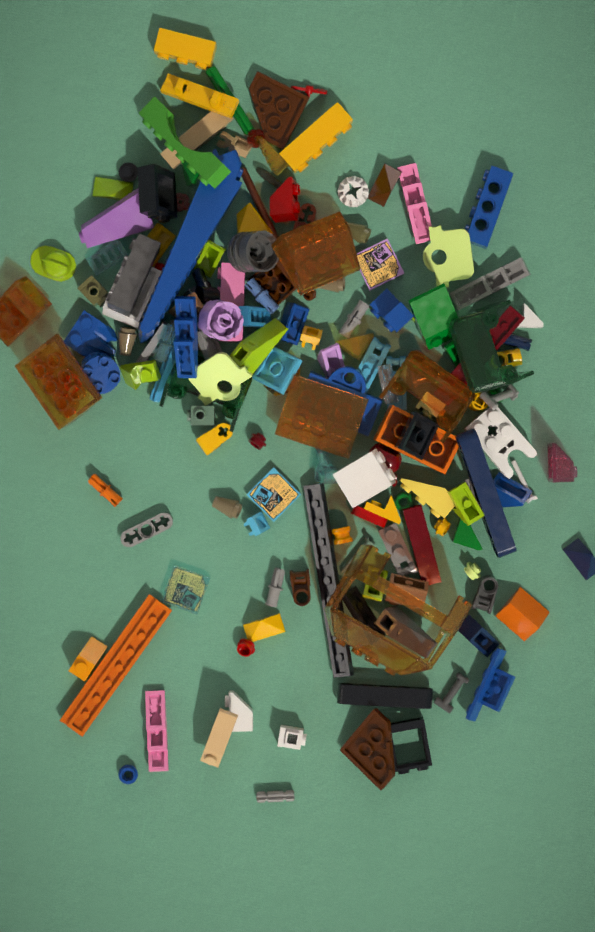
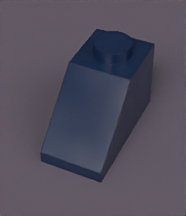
(478, 636)

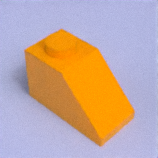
(88, 658)

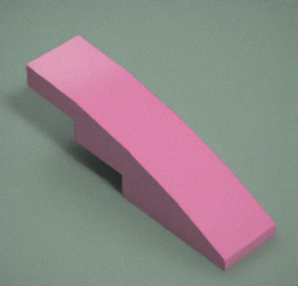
(415, 202)
(156, 731)

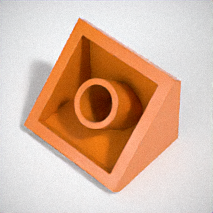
(522, 614)

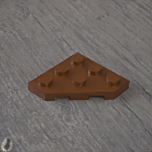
(276, 108)
(372, 749)

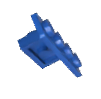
(493, 687)

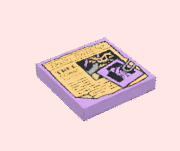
(379, 264)

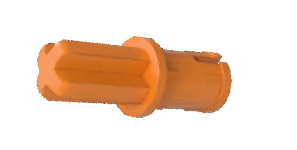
(105, 490)

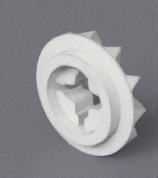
(350, 200)

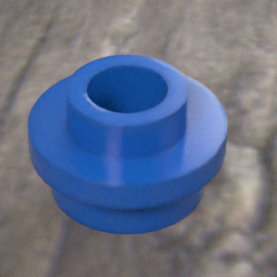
(128, 780)

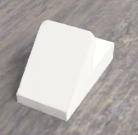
(530, 320)

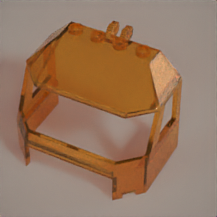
(378, 649)

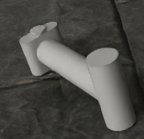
(511, 392)

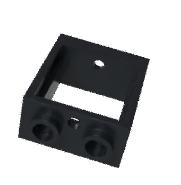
(157, 193)
(403, 768)

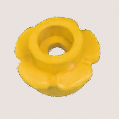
(442, 526)

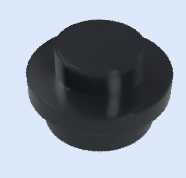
(128, 172)

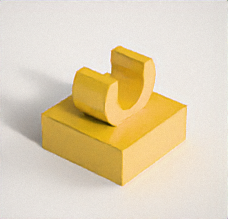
(311, 335)

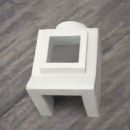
(291, 737)

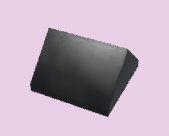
(417, 435)

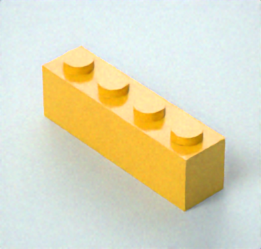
(316, 137)

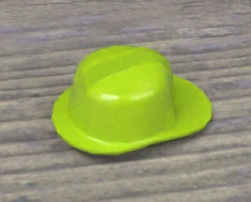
(53, 263)

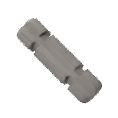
(275, 796)

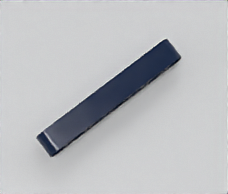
(486, 492)

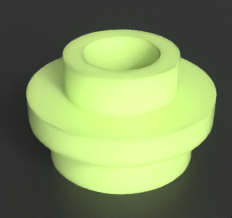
(472, 570)

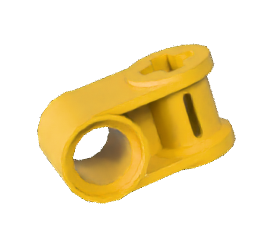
(212, 439)

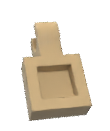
(237, 143)

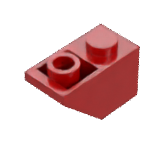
(284, 202)

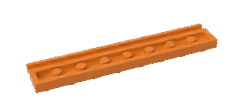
(116, 665)

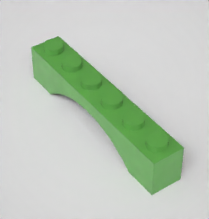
(209, 167)

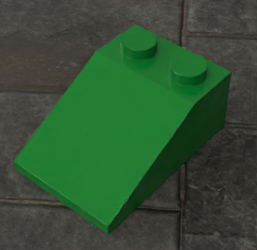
(433, 315)

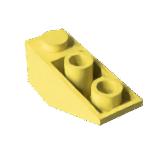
(432, 495)

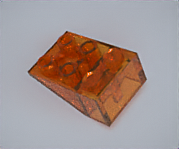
(20, 308)

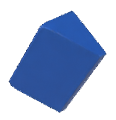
(294, 319)

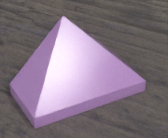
(330, 359)

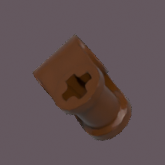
(300, 585)

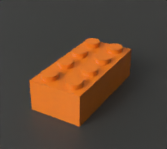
(438, 455)

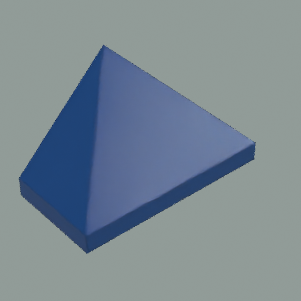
(510, 491)

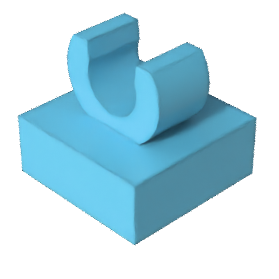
(257, 523)

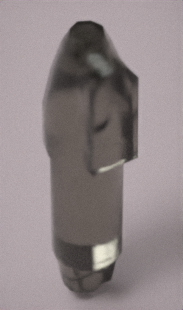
(268, 177)

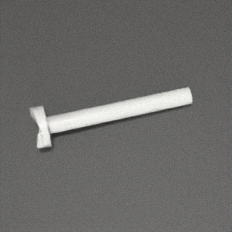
(522, 480)

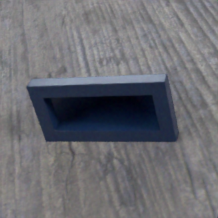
(581, 558)

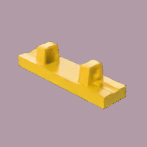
(200, 96)

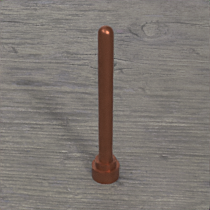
(258, 202)

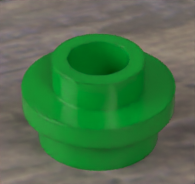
(403, 495)

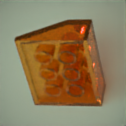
(317, 253)
(58, 382)
(321, 416)

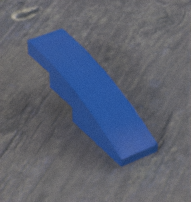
(186, 337)

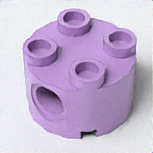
(220, 320)

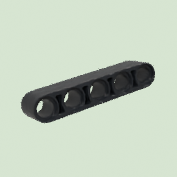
(384, 695)

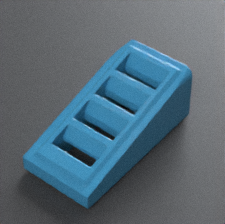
(255, 316)

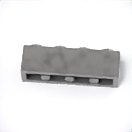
(134, 274)

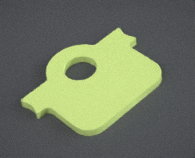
(458, 250)
(216, 369)

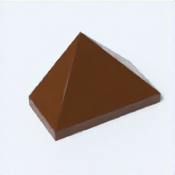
(384, 185)

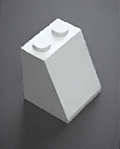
(365, 478)

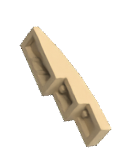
(198, 135)

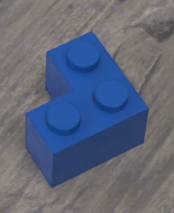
(391, 311)

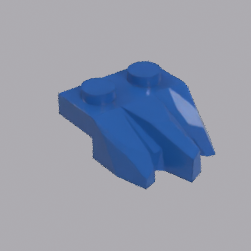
(91, 336)

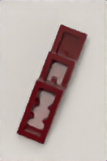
(421, 544)

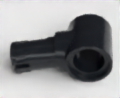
(204, 289)

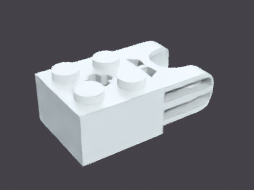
(503, 442)

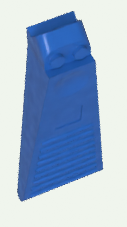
(199, 225)

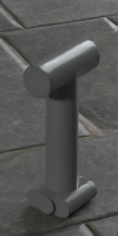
(444, 704)

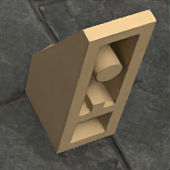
(219, 737)

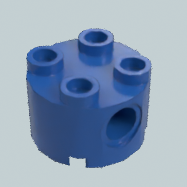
(101, 371)

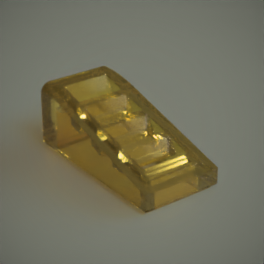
(274, 160)

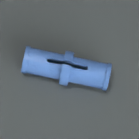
(262, 296)

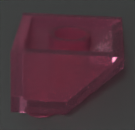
(560, 466)

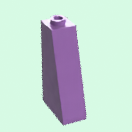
(116, 222)

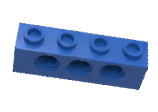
(493, 176)

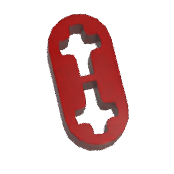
(369, 516)

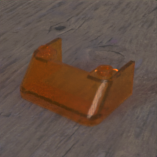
(434, 388)

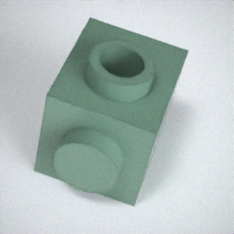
(201, 415)

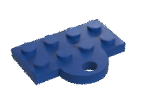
(358, 387)

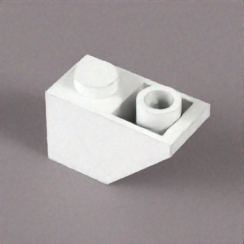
(242, 709)

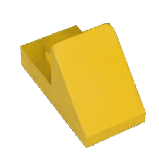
(389, 512)

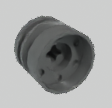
(252, 251)

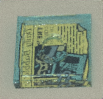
(185, 589)

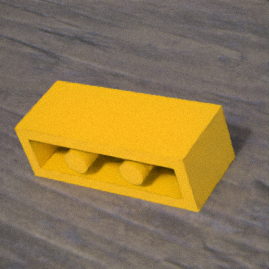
(185, 48)

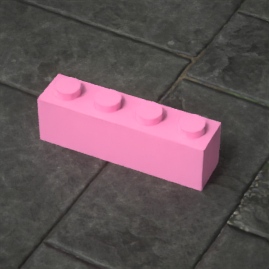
(232, 290)

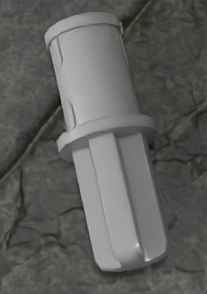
(275, 587)

